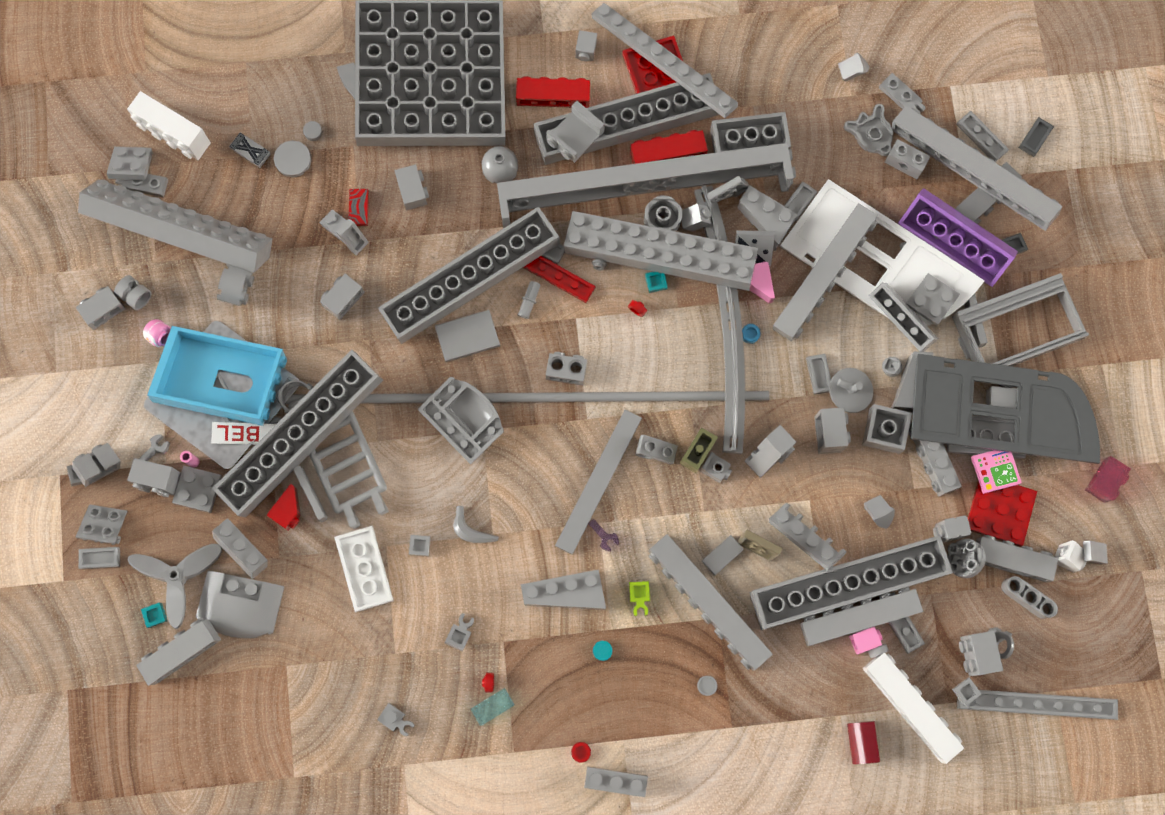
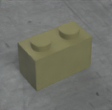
(698, 450)

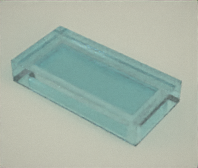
(492, 707)

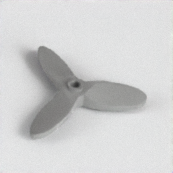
(176, 576)

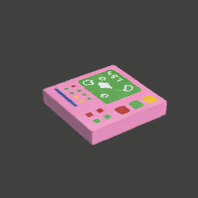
(996, 470)

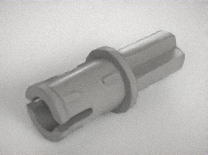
(529, 299)

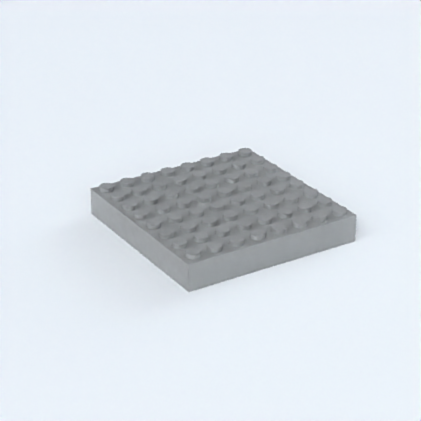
(429, 73)

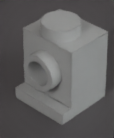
(709, 468)

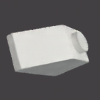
(1071, 556)

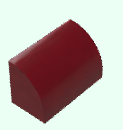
(863, 742)

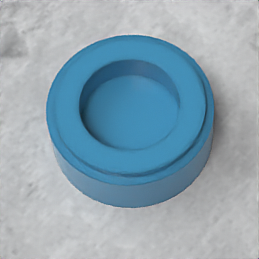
(751, 333)

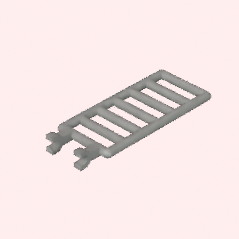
(373, 471)

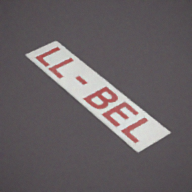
(238, 432)

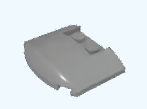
(463, 417)
(239, 605)

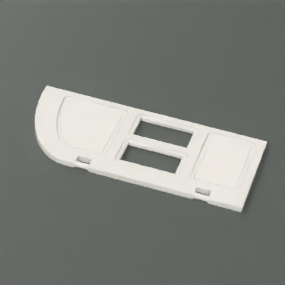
(903, 274)

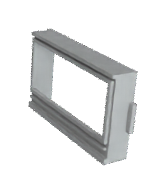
(1012, 301)

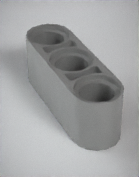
(1038, 601)

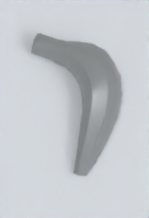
(467, 533)

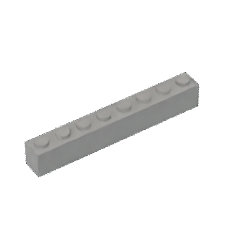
(825, 272)
(710, 603)

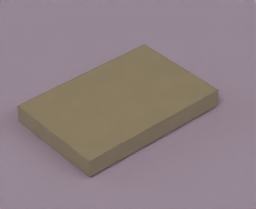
(759, 545)

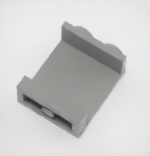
(576, 132)

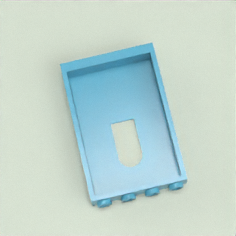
(190, 370)

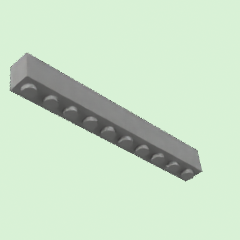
(976, 168)

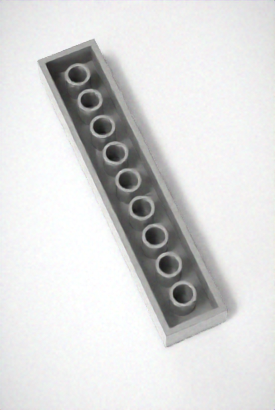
(633, 117)
(175, 225)
(661, 250)
(469, 275)
(297, 434)
(850, 582)

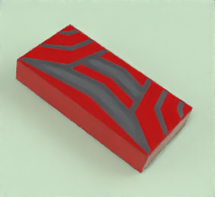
(359, 206)

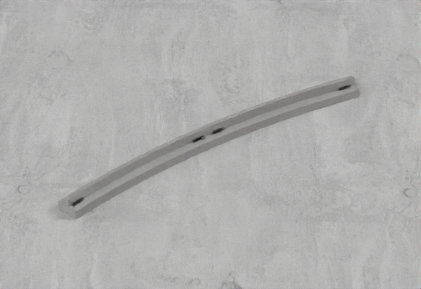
(732, 340)

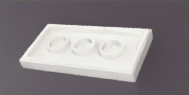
(364, 569)

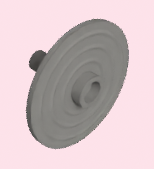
(851, 390)

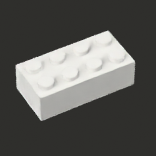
(168, 126)

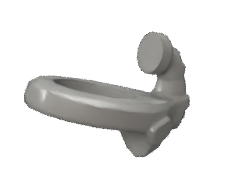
(1001, 636)

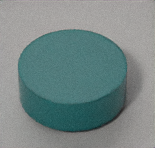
(602, 650)

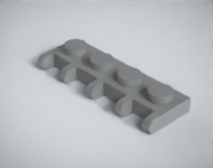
(806, 538)

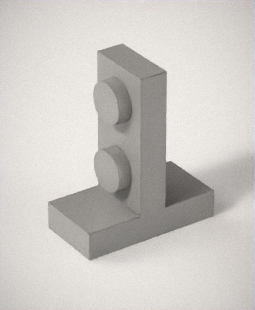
(345, 231)

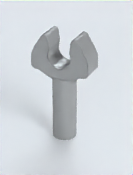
(155, 448)

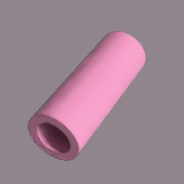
(189, 459)

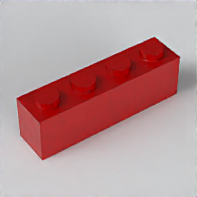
(552, 92)
(670, 147)

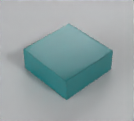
(656, 281)
(154, 615)

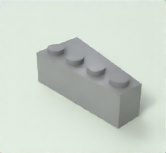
(568, 591)

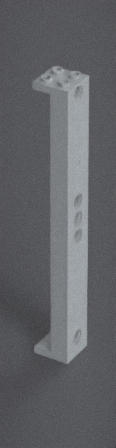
(646, 178)

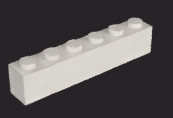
(913, 708)

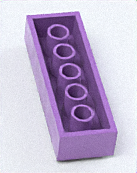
(957, 237)

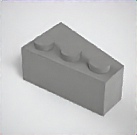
(766, 214)
(905, 393)
(773, 449)

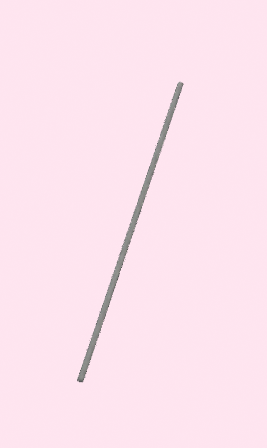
(569, 397)

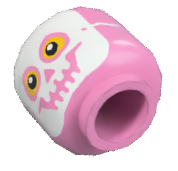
(156, 332)

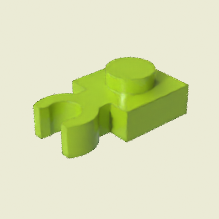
(639, 593)

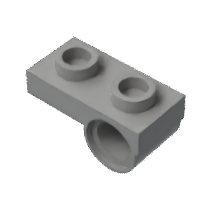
(656, 449)

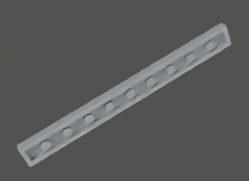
(665, 60)

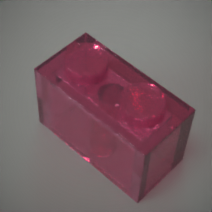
(1108, 479)

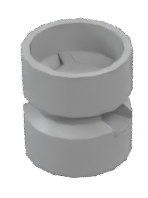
(133, 293)

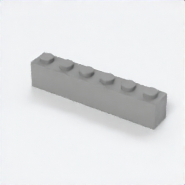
(861, 617)

